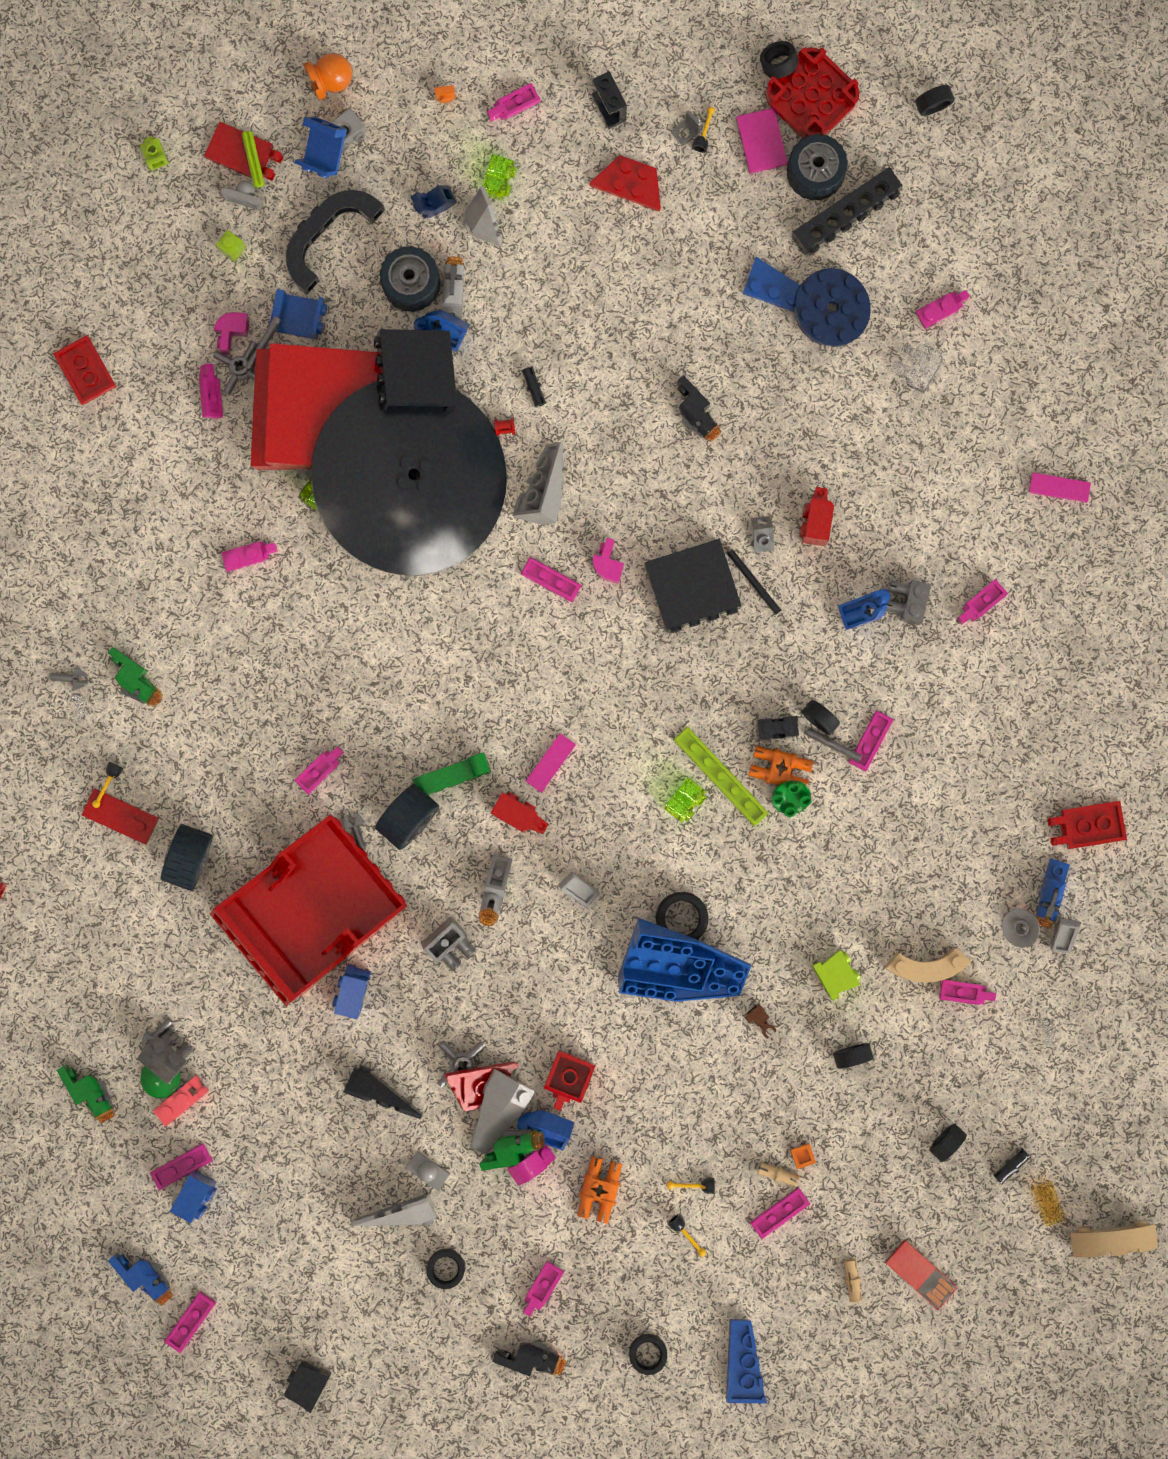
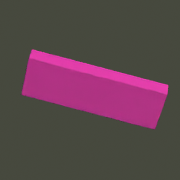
(1059, 487)
(551, 579)
(871, 739)
(550, 763)
(181, 1166)
(780, 1213)
(190, 1322)

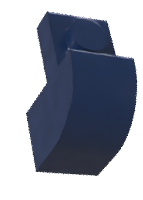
(434, 201)

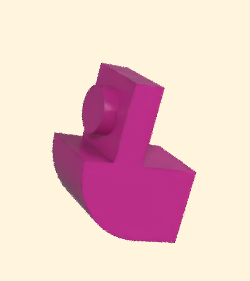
(231, 325)
(606, 568)
(531, 1165)

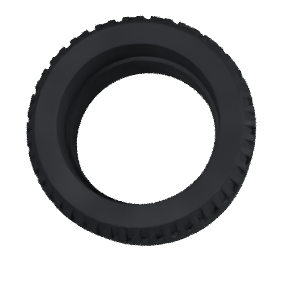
(688, 897)

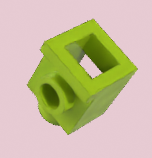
(158, 157)

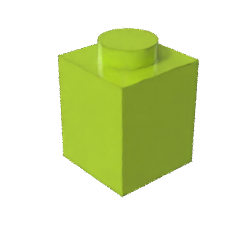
(230, 246)

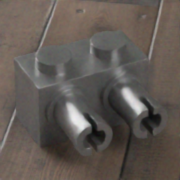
(915, 603)
(444, 940)
(163, 1059)

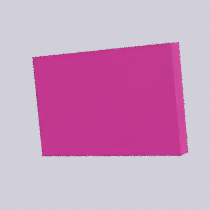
(761, 140)

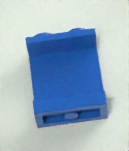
(323, 147)
(299, 315)

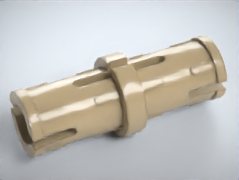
(778, 1174)
(852, 1280)

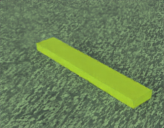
(721, 776)

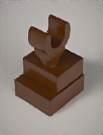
(759, 1017)

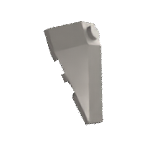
(481, 219)
(543, 496)
(501, 1106)
(409, 1212)

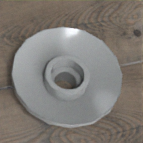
(1013, 928)

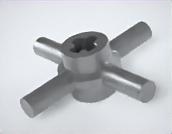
(233, 363)
(455, 1058)

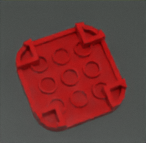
(813, 95)

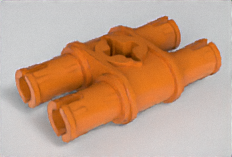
(775, 757)
(607, 1198)

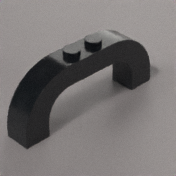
(317, 223)

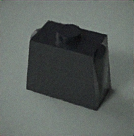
(306, 1385)

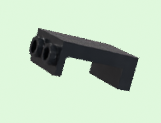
(609, 100)

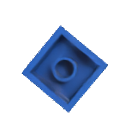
(193, 1196)

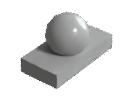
(243, 195)
(578, 889)
(1065, 935)
(427, 1170)

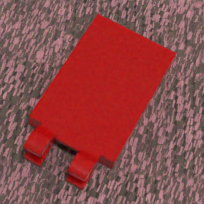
(229, 151)
(1090, 825)

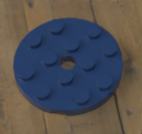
(812, 309)

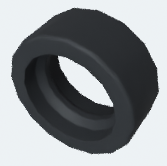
(781, 69)
(934, 100)
(820, 717)
(853, 1055)
(948, 1142)
(460, 1273)
(648, 1370)

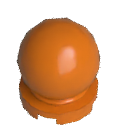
(329, 74)

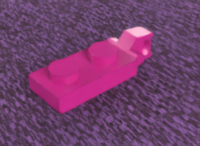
(514, 103)
(941, 308)
(210, 393)
(247, 555)
(982, 602)
(319, 770)
(964, 992)
(542, 1287)

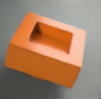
(445, 93)
(803, 1156)

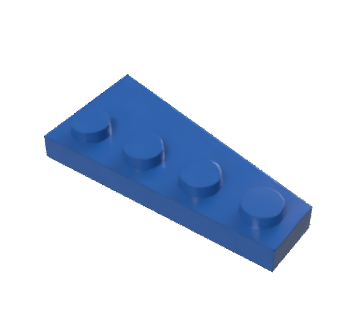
(771, 286)
(743, 1369)

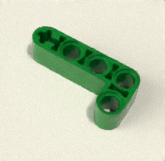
(454, 774)

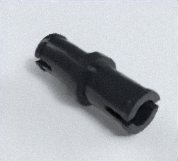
(533, 387)
(1012, 1166)

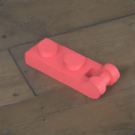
(180, 1101)

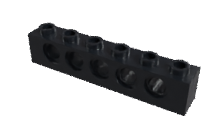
(885, 180)

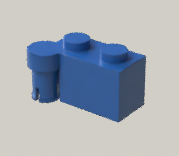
(352, 992)

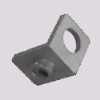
(692, 123)
(763, 534)

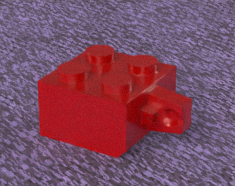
(818, 519)
(517, 814)
(569, 1078)

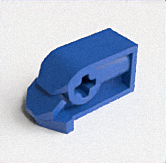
(448, 322)
(858, 611)
(554, 1128)

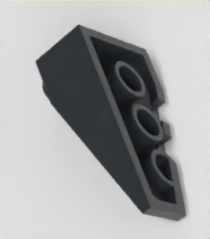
(369, 1086)

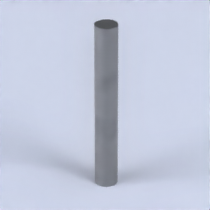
(264, 341)
(834, 745)

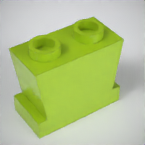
(836, 974)

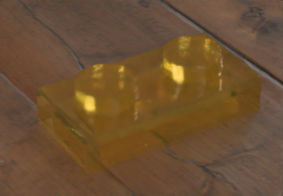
(1048, 1203)

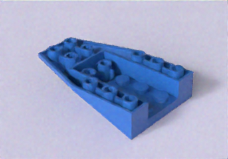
(678, 967)

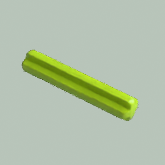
(253, 159)

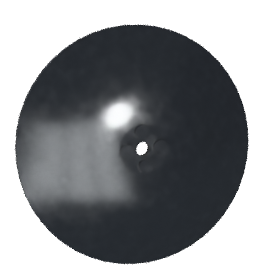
(398, 521)

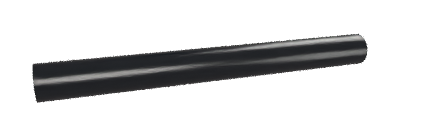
(754, 582)

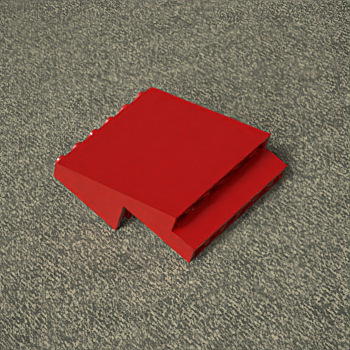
(296, 395)
(308, 910)

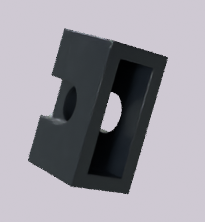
(786, 728)

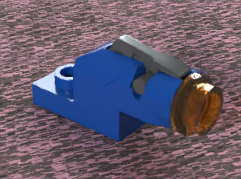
(1052, 893)
(144, 1274)

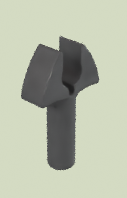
(70, 678)
(356, 829)
(159, 1032)

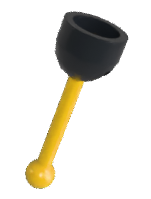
(701, 143)
(112, 771)
(706, 1185)
(677, 1224)

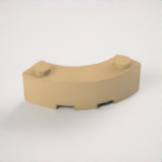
(929, 971)
(1117, 1240)

